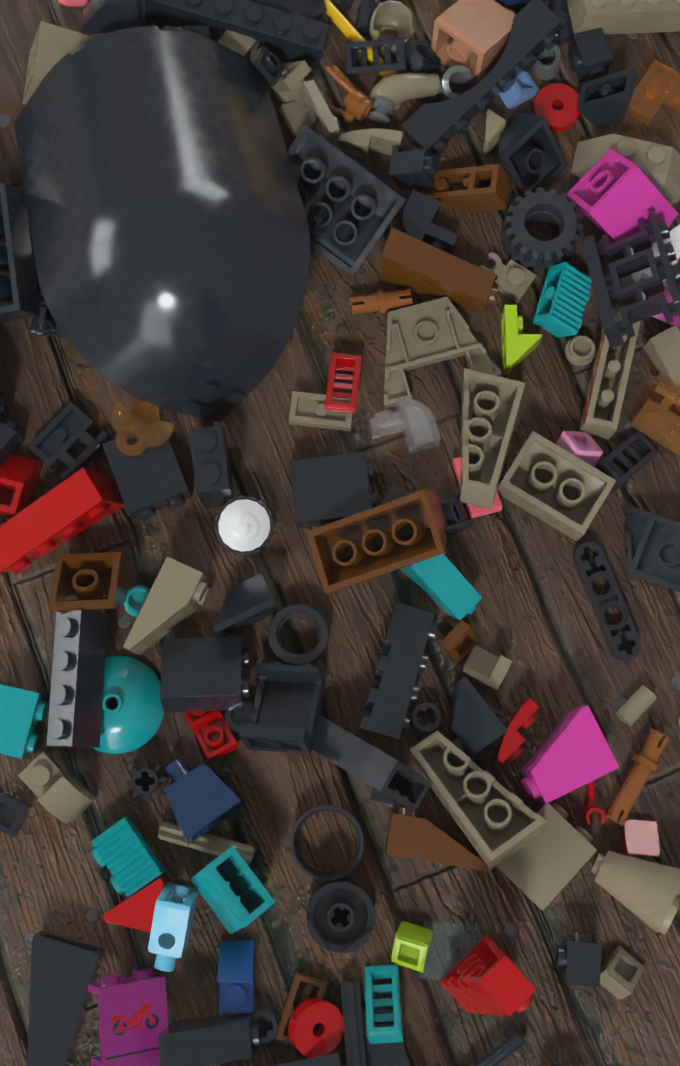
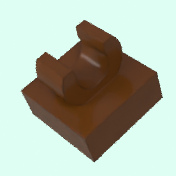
(459, 640)

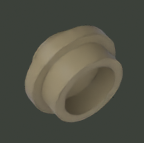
(580, 350)

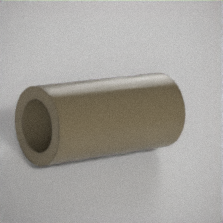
(636, 705)

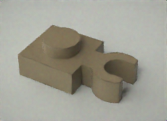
(510, 279)

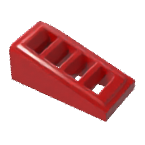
(343, 363)

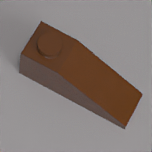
(471, 188)
(421, 840)

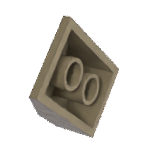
(170, 601)

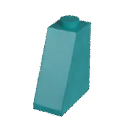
(444, 586)

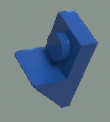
(236, 976)

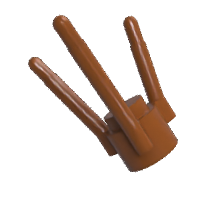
(356, 102)

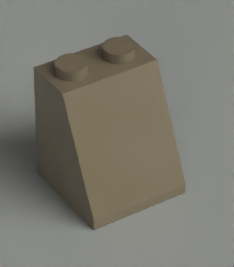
(48, 47)

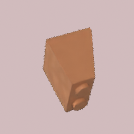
(472, 35)

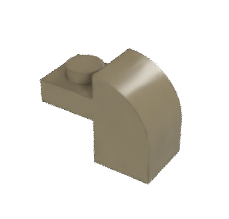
(57, 792)

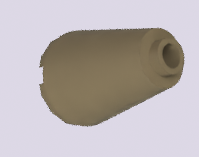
(641, 886)

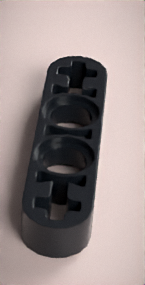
(601, 602)

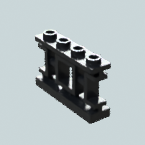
(626, 258)

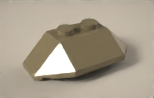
(656, 161)

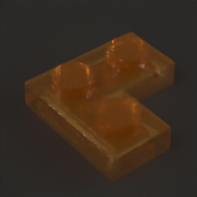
(657, 87)

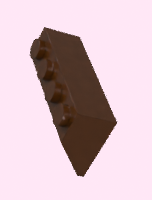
(379, 540)

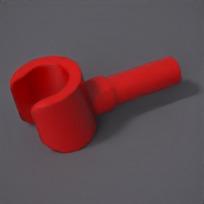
(592, 805)

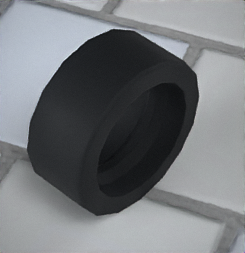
(294, 611)

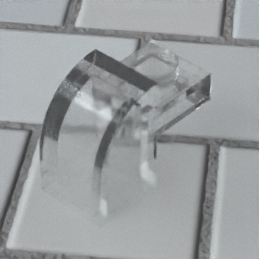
(413, 420)

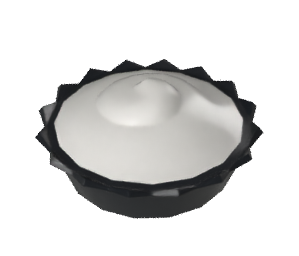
(244, 525)

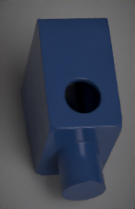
(198, 799)

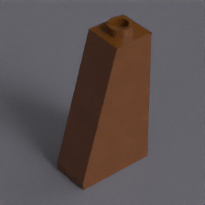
(435, 273)

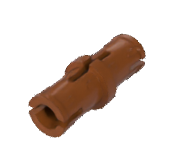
(380, 301)

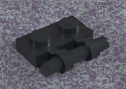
(63, 435)

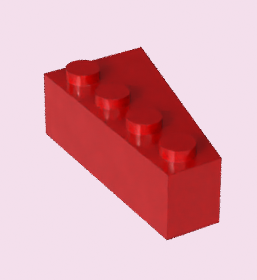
(56, 518)
(489, 982)

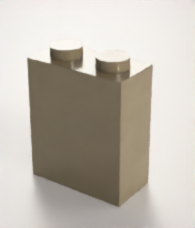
(549, 859)

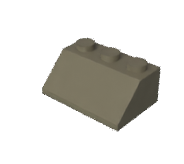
(555, 486)

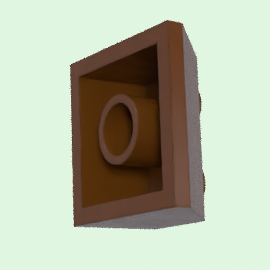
(88, 581)

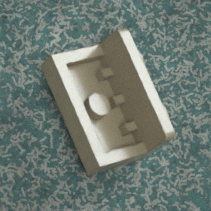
(310, 110)

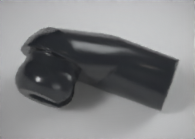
(364, 15)

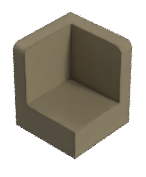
(486, 668)

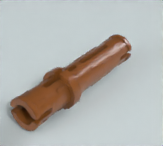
(637, 776)

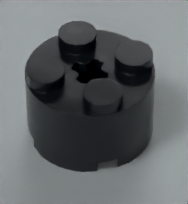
(336, 934)

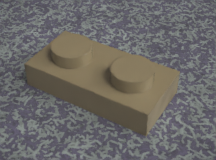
(309, 411)

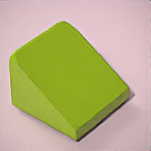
(411, 946)

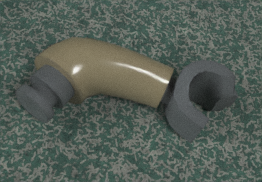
(397, 88)

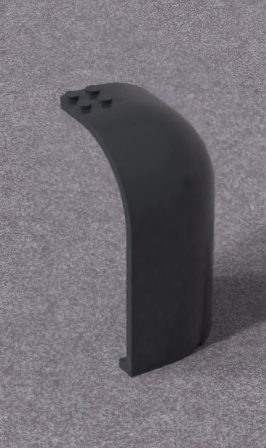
(165, 216)

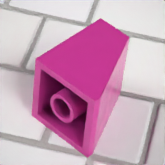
(619, 195)
(568, 758)

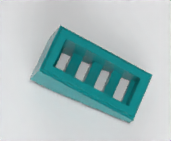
(383, 1034)

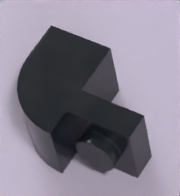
(419, 222)

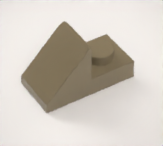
(290, 81)

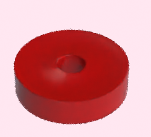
(557, 95)
(306, 1017)

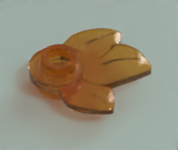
(139, 423)

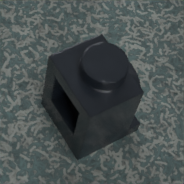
(413, 168)

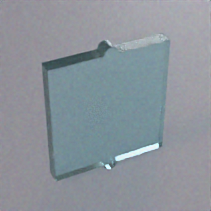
(448, 947)

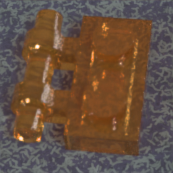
(658, 421)

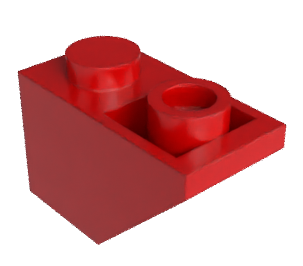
(17, 483)

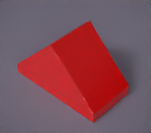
(139, 909)

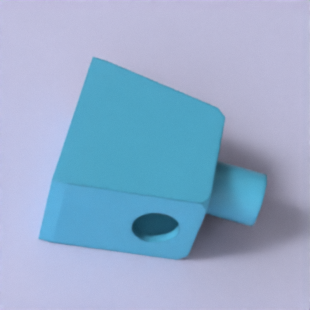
(172, 924)

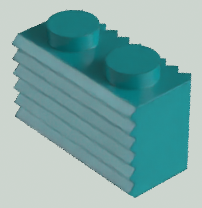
(563, 300)
(126, 857)

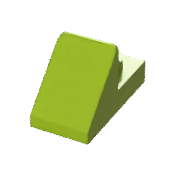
(514, 343)

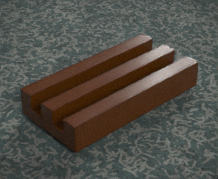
(310, 981)

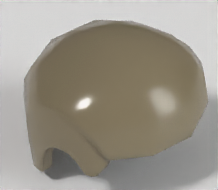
(391, 20)

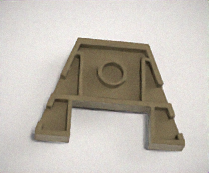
(426, 336)

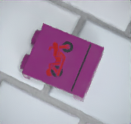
(130, 1018)

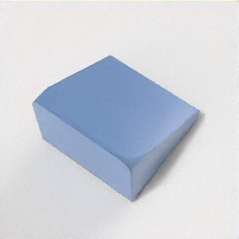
(521, 91)

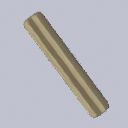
(207, 843)

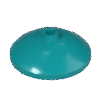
(138, 708)

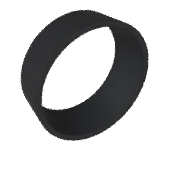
(319, 875)

